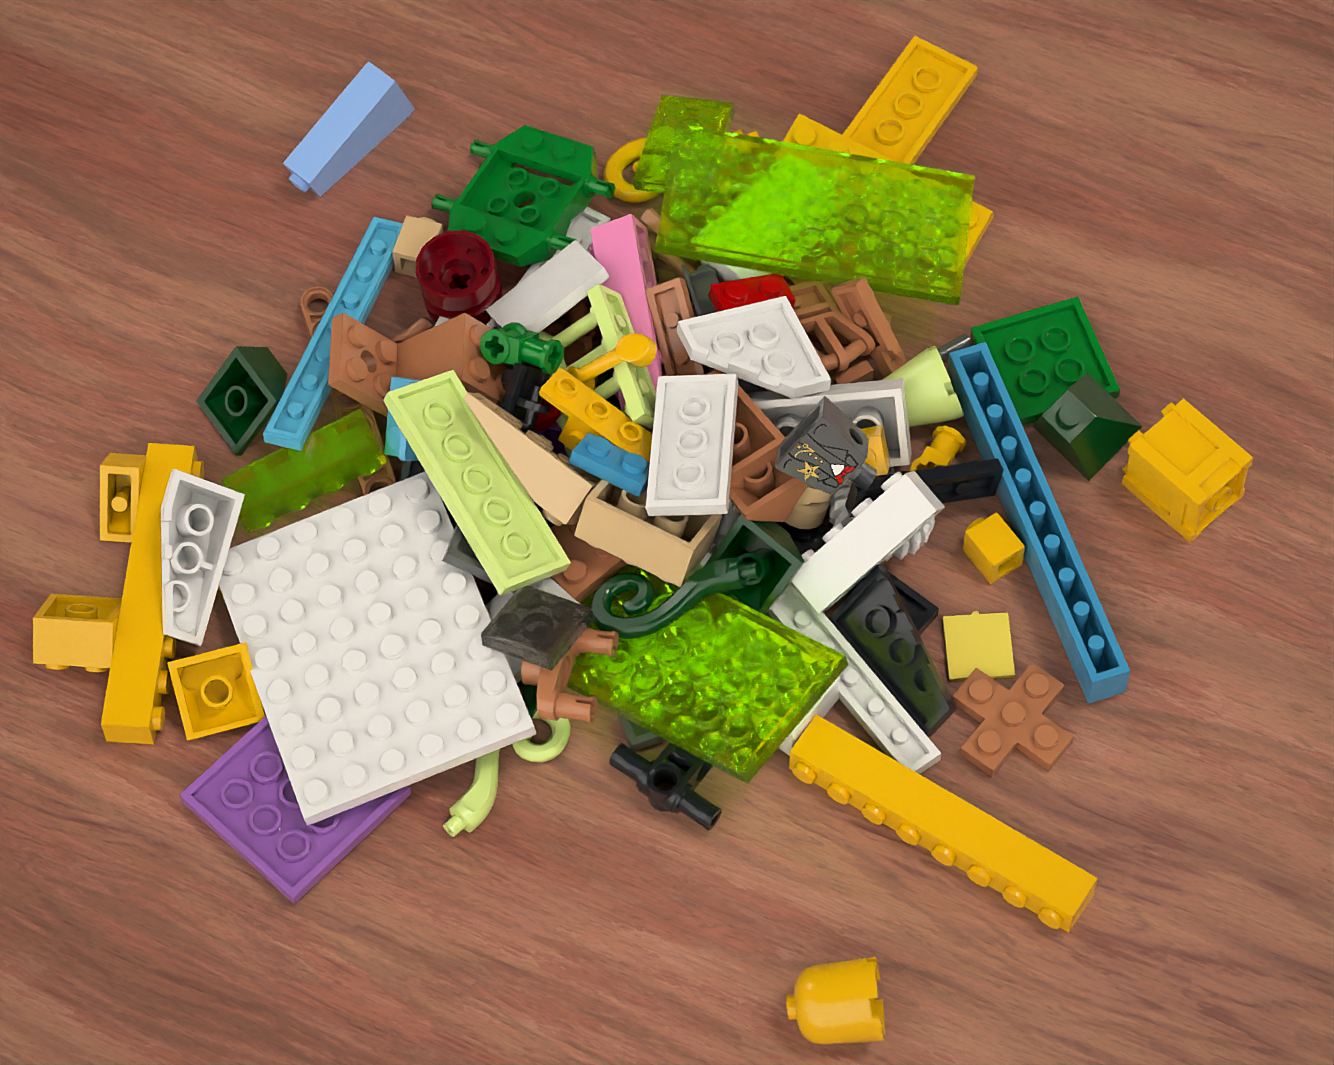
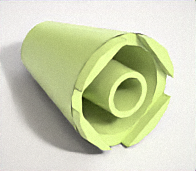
(928, 389)

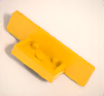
(594, 415)

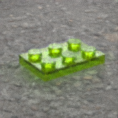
(656, 154)

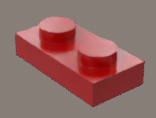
(749, 291)

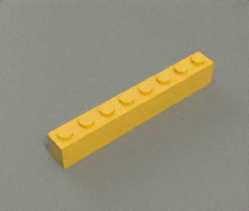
(140, 648)
(942, 824)

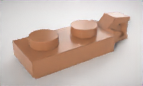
(860, 305)

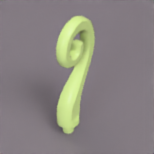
(480, 797)

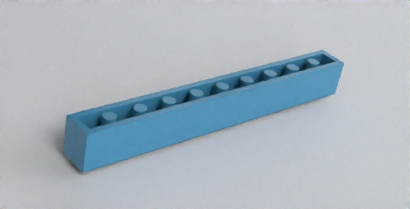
(1039, 525)

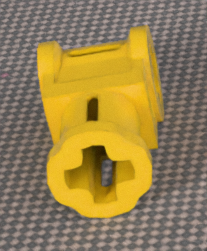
(942, 450)

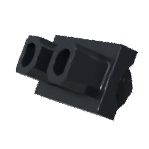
(523, 395)

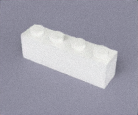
(867, 540)

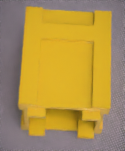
(1186, 469)

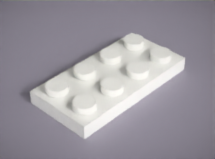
(692, 445)

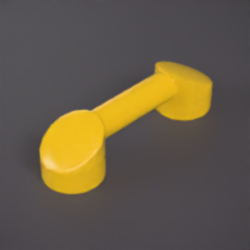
(631, 348)

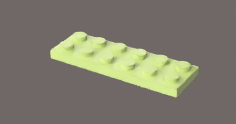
(476, 483)

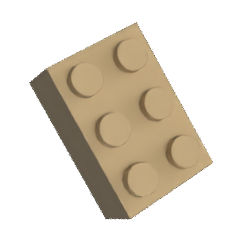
(659, 544)

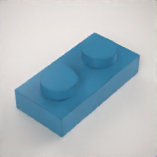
(611, 464)

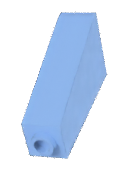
(348, 130)

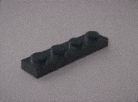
(947, 483)

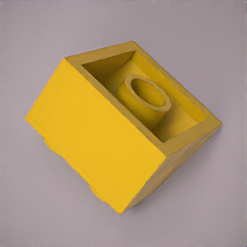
(76, 632)

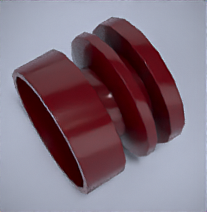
(458, 276)

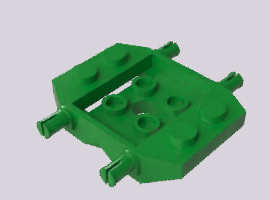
(497, 189)

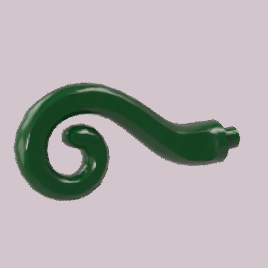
(711, 579)

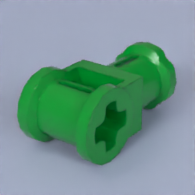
(521, 346)

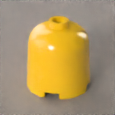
(838, 1003)

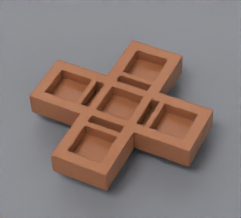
(1012, 719)

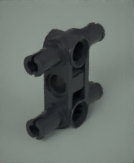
(673, 767)

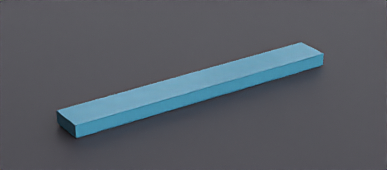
(355, 297)

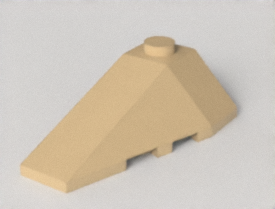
(545, 475)

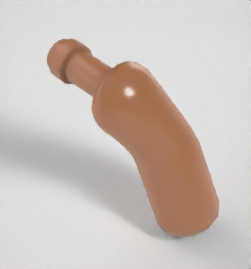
(416, 328)

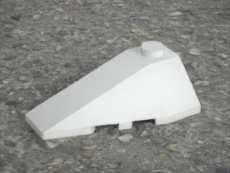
(195, 542)

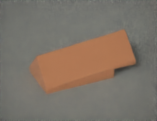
(756, 485)

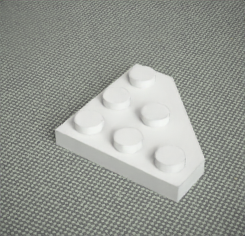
(758, 345)

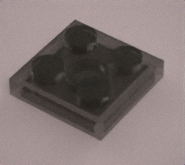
(537, 627)

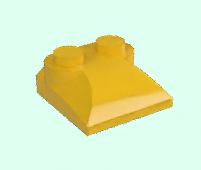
(216, 691)

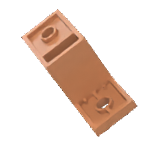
(366, 360)

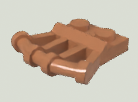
(819, 312)

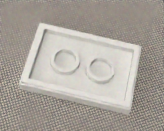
(550, 290)

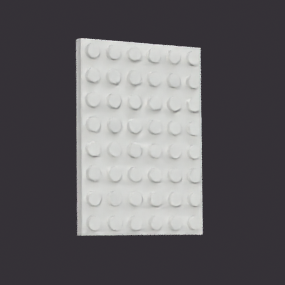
(370, 648)

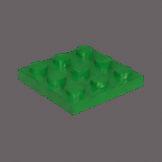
(1044, 355)

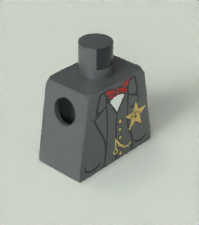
(826, 450)

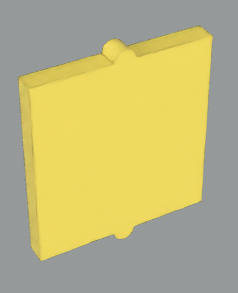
(979, 643)

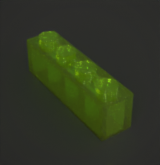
(294, 478)

